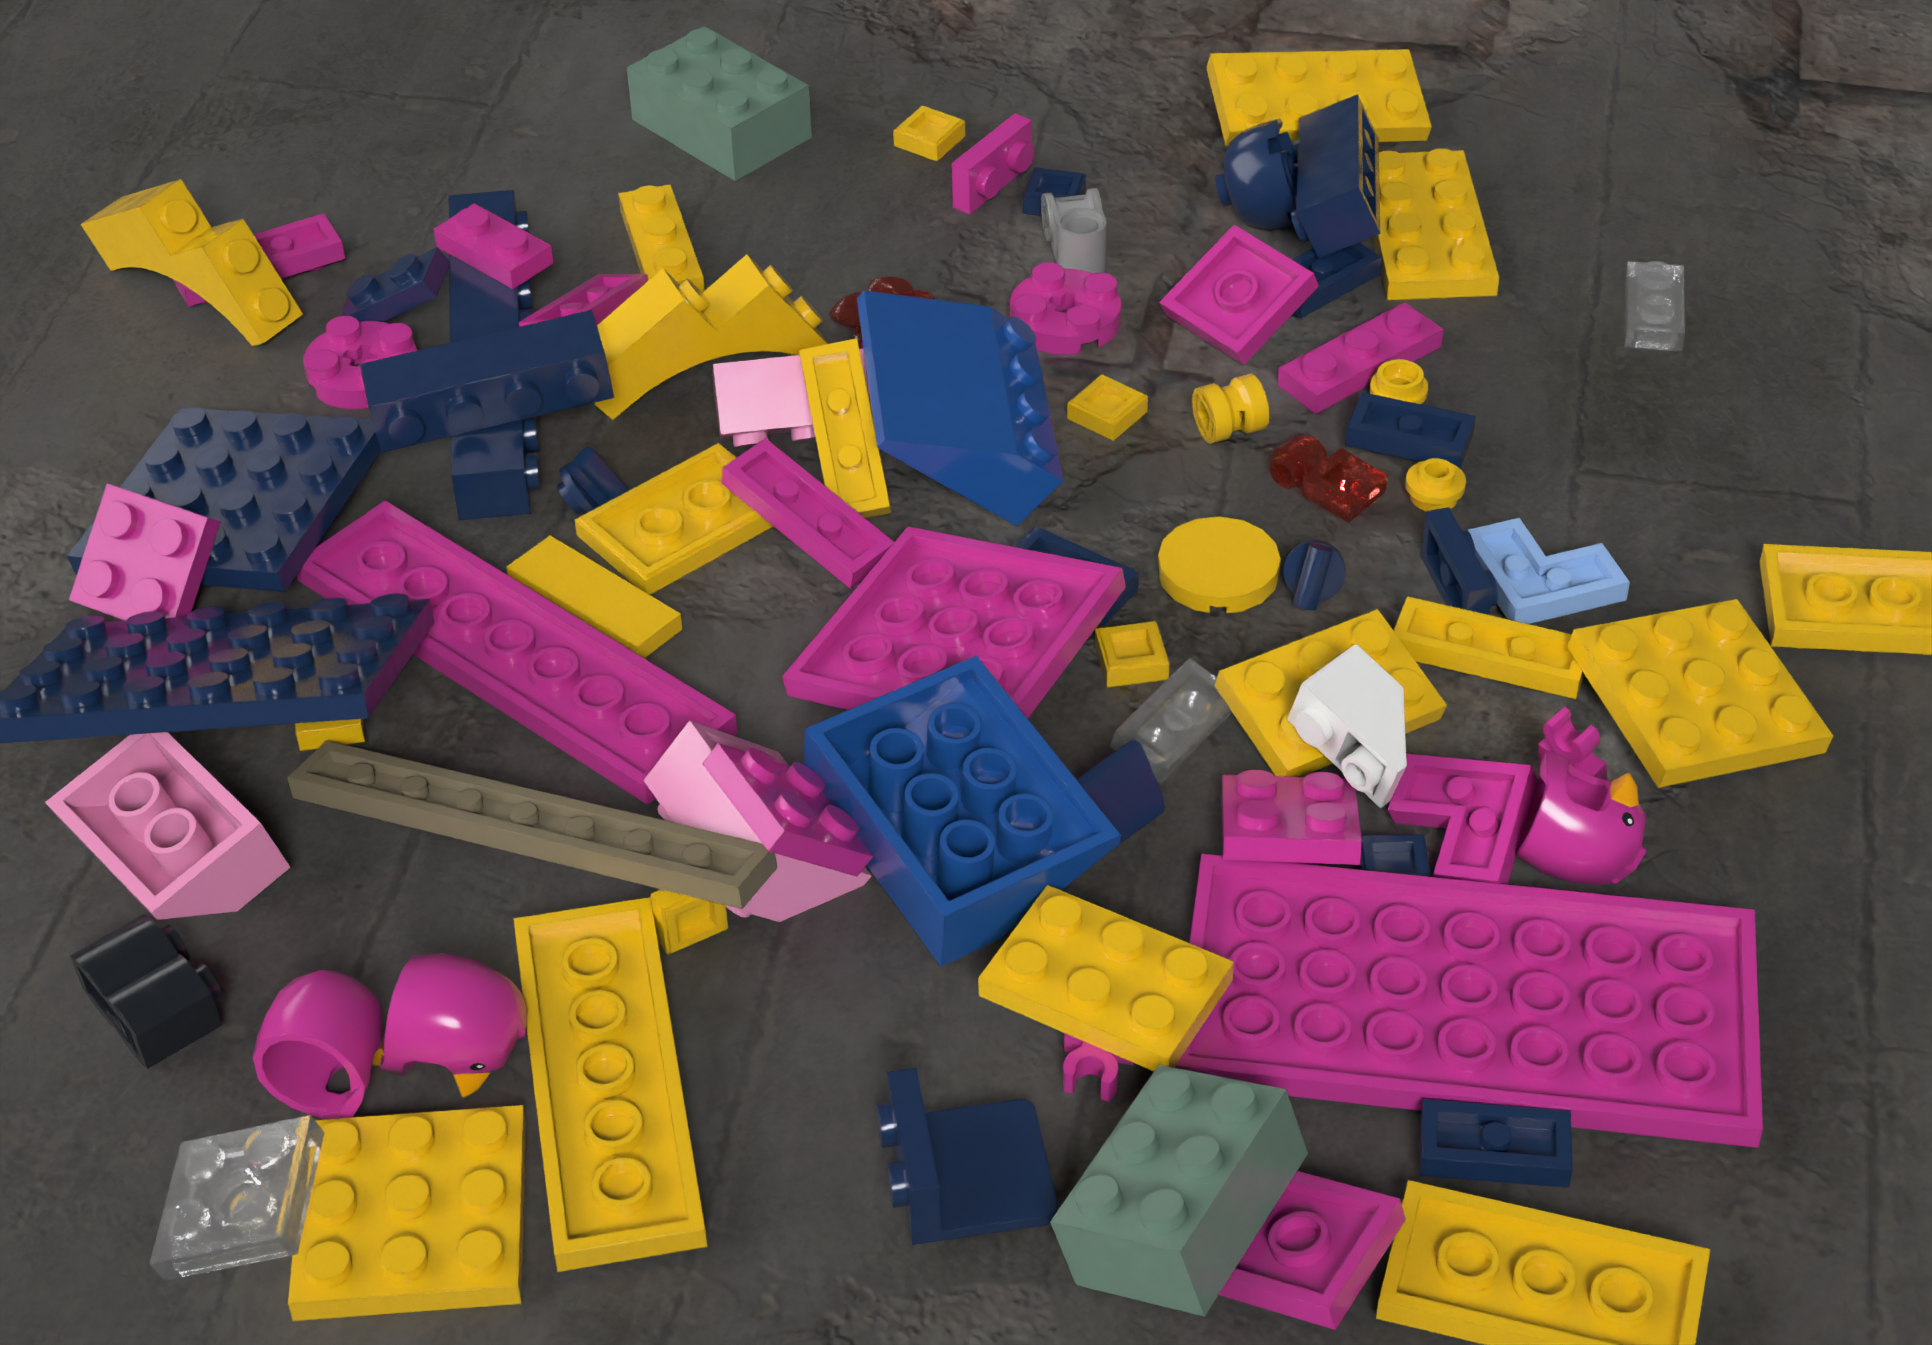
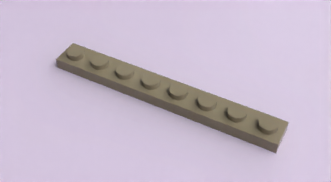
(535, 824)

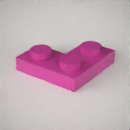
(1478, 805)

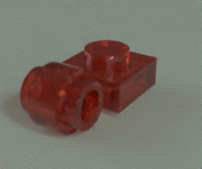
(1336, 483)

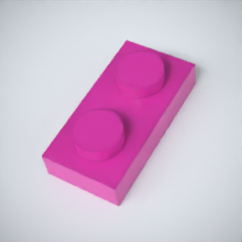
(992, 163)
(493, 246)

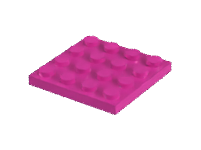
(953, 599)

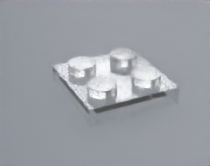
(238, 1198)

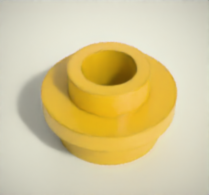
(1400, 381)
(1435, 484)

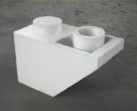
(1356, 721)

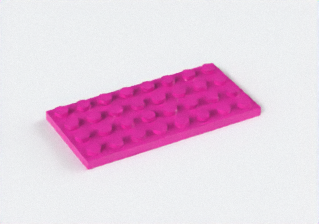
(1483, 997)

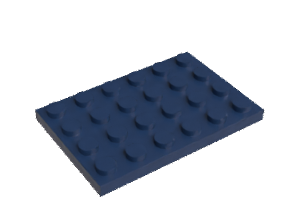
(214, 669)

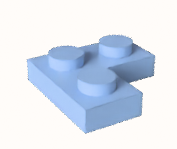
(1543, 586)

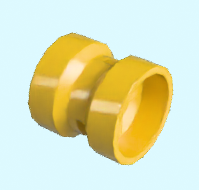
(1230, 408)

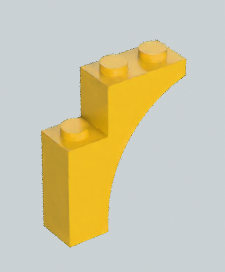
(221, 263)
(678, 327)

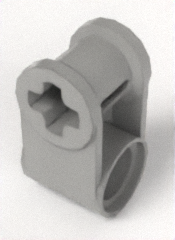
(1076, 230)

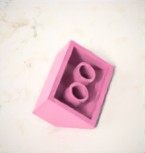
(764, 400)
(695, 800)
(169, 829)

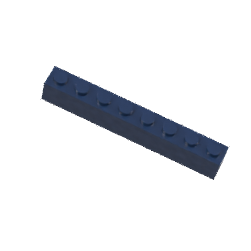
(491, 464)

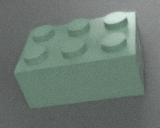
(719, 102)
(1180, 1189)

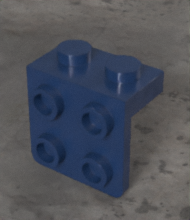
(965, 1165)

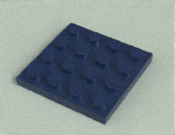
(261, 475)

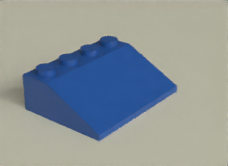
(961, 399)
(958, 805)

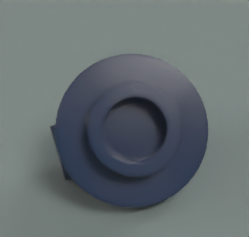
(589, 482)
(1314, 573)

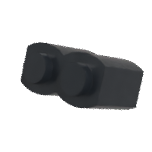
(149, 989)

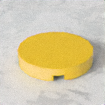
(1218, 564)

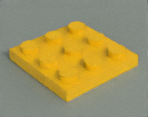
(1698, 692)
(414, 1215)

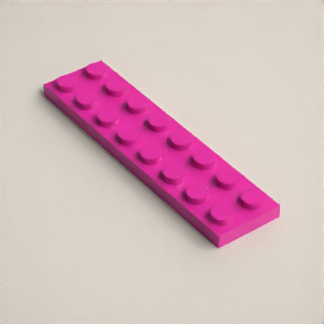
(517, 647)

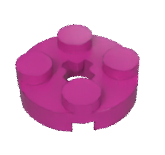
(1090, 304)
(349, 342)

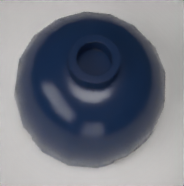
(1260, 176)

